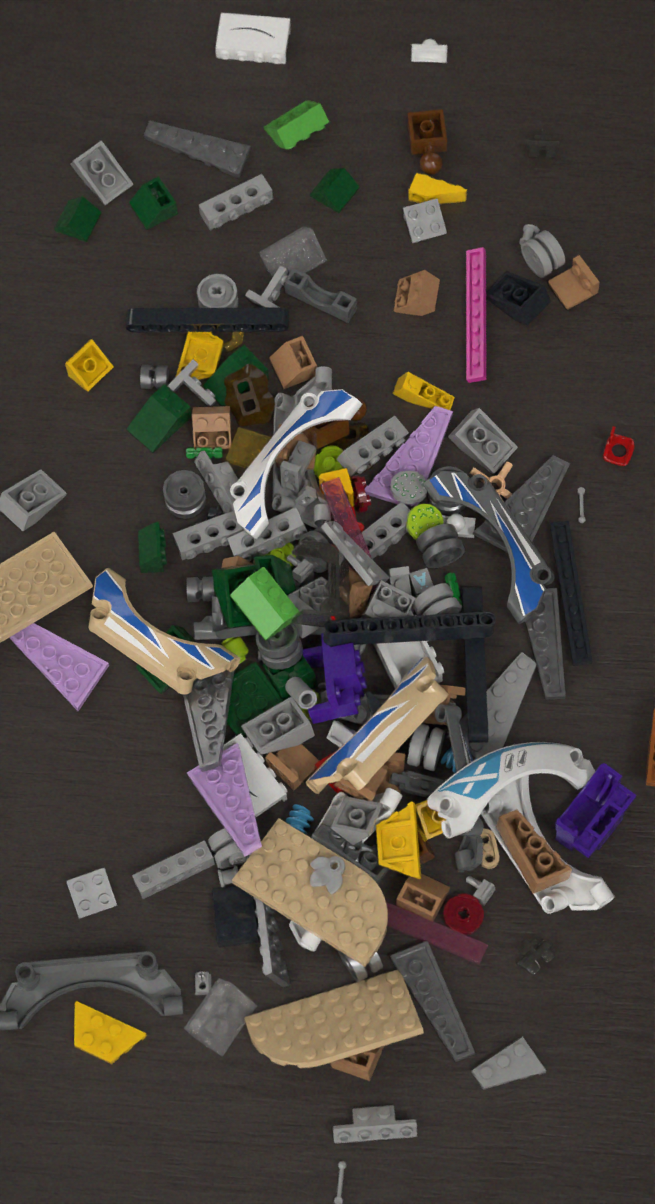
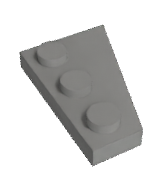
(509, 1065)

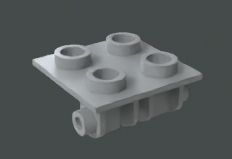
(424, 220)
(91, 893)

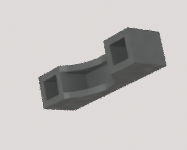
(336, 304)

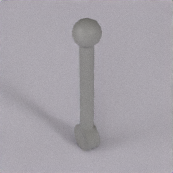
(581, 491)
(342, 1165)

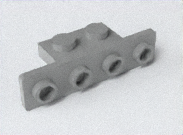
(219, 479)
(374, 1124)

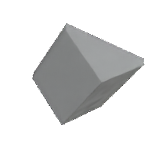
(356, 819)

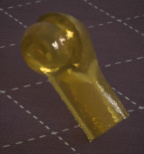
(237, 340)

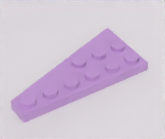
(415, 455)
(61, 662)
(230, 799)

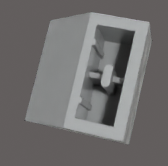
(388, 602)

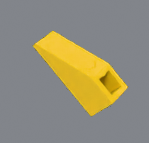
(426, 189)
(421, 392)

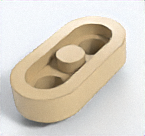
(490, 850)

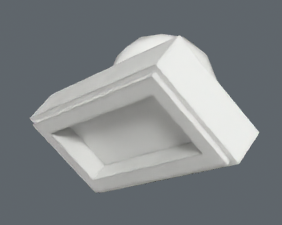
(429, 52)
(464, 525)
(339, 733)

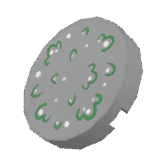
(408, 487)

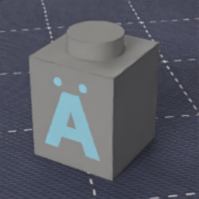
(420, 581)

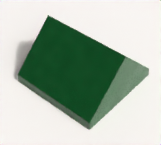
(335, 189)
(78, 219)

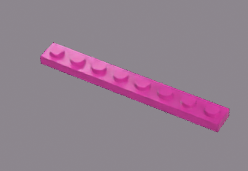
(476, 315)

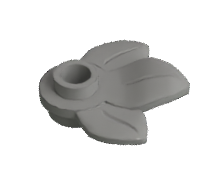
(326, 875)

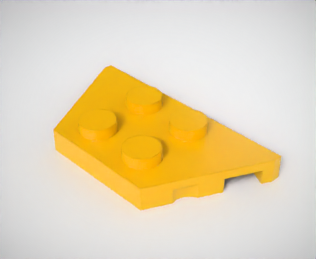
(205, 350)
(399, 842)
(102, 1034)

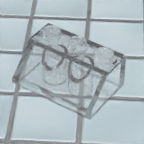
(296, 251)
(220, 1016)

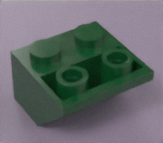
(153, 203)
(152, 548)
(279, 570)
(280, 676)

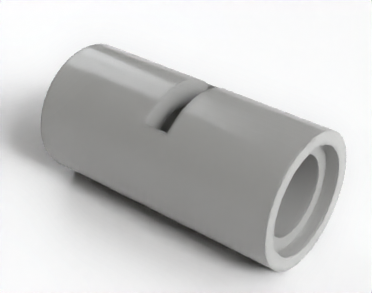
(301, 692)

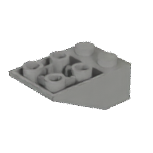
(309, 598)

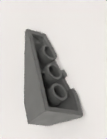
(359, 854)

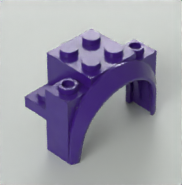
(342, 671)
(594, 812)

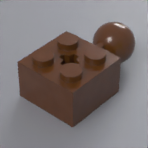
(426, 137)
(333, 430)

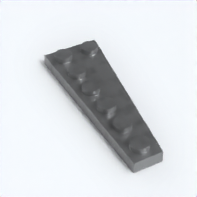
(214, 151)
(546, 645)
(270, 945)
(430, 990)

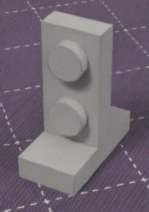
(271, 292)
(193, 384)
(296, 466)
(400, 579)

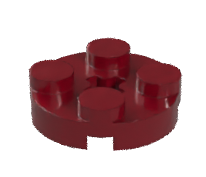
(360, 498)
(458, 904)

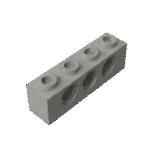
(240, 194)
(382, 438)
(384, 526)
(202, 531)
(261, 546)
(173, 869)

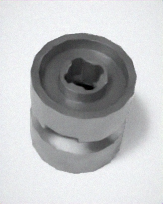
(161, 375)
(200, 589)

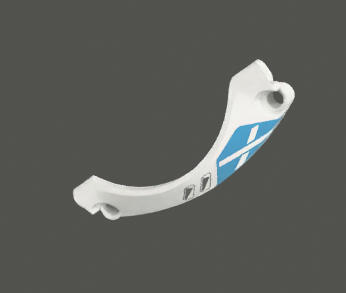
(473, 786)

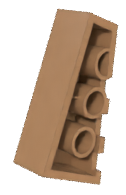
(532, 855)

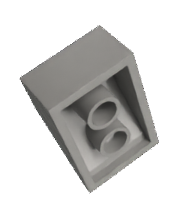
(101, 173)
(482, 440)
(30, 499)
(279, 728)

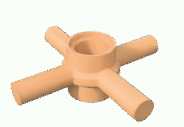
(499, 480)

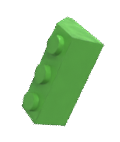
(297, 124)
(264, 603)

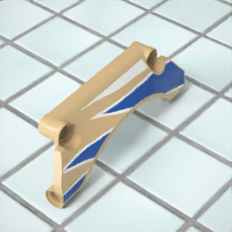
(163, 655)
(385, 731)

